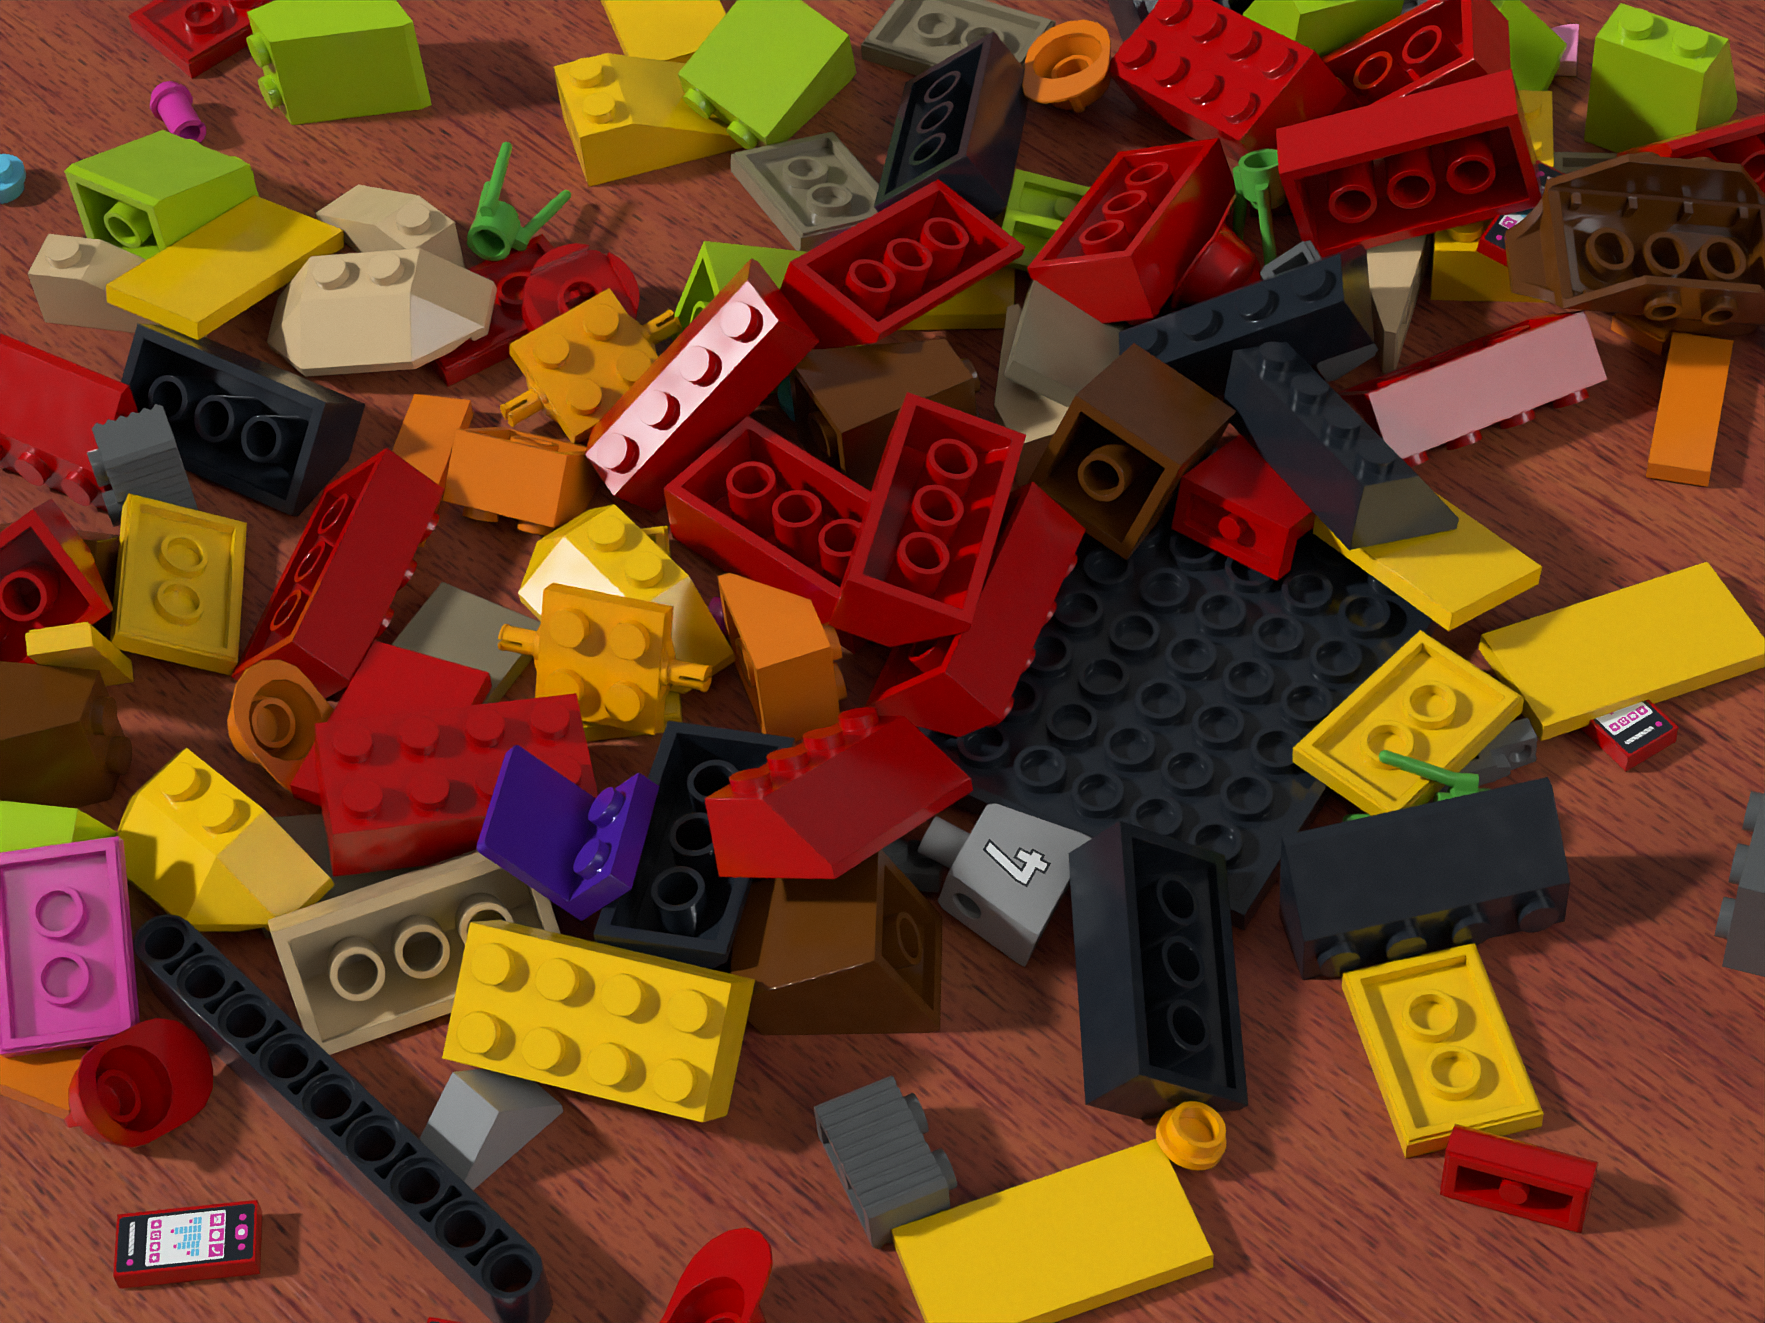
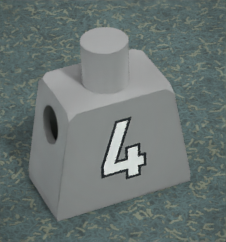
(1003, 875)

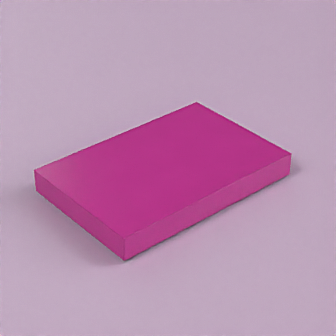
(65, 947)

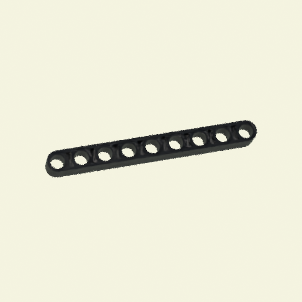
(228, 1008)

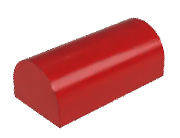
(1518, 1178)

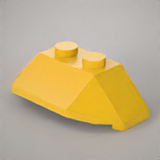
(614, 556)
(213, 851)

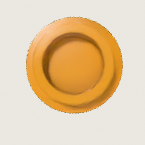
(1192, 1135)

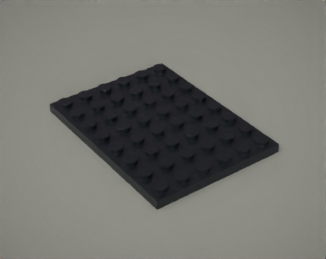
(1179, 697)

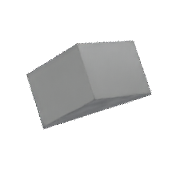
(486, 1121)

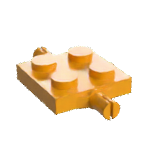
(584, 363)
(608, 653)

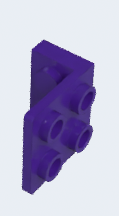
(561, 837)

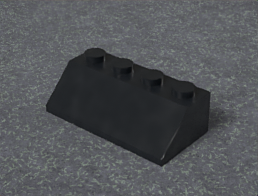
(959, 127)
(1313, 307)
(243, 417)
(1328, 451)
(1423, 879)
(677, 898)
(1155, 974)

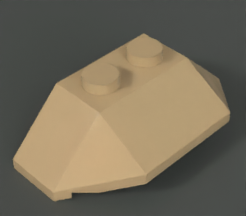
(378, 312)

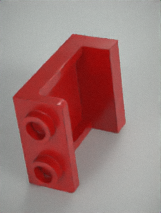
(1242, 509)

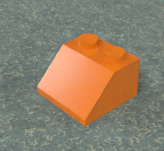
(519, 477)
(782, 657)

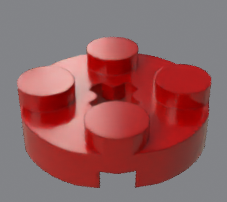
(572, 269)

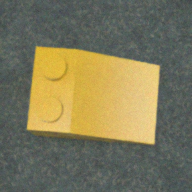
(632, 117)

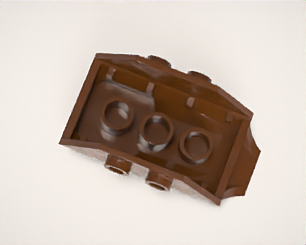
(1648, 242)

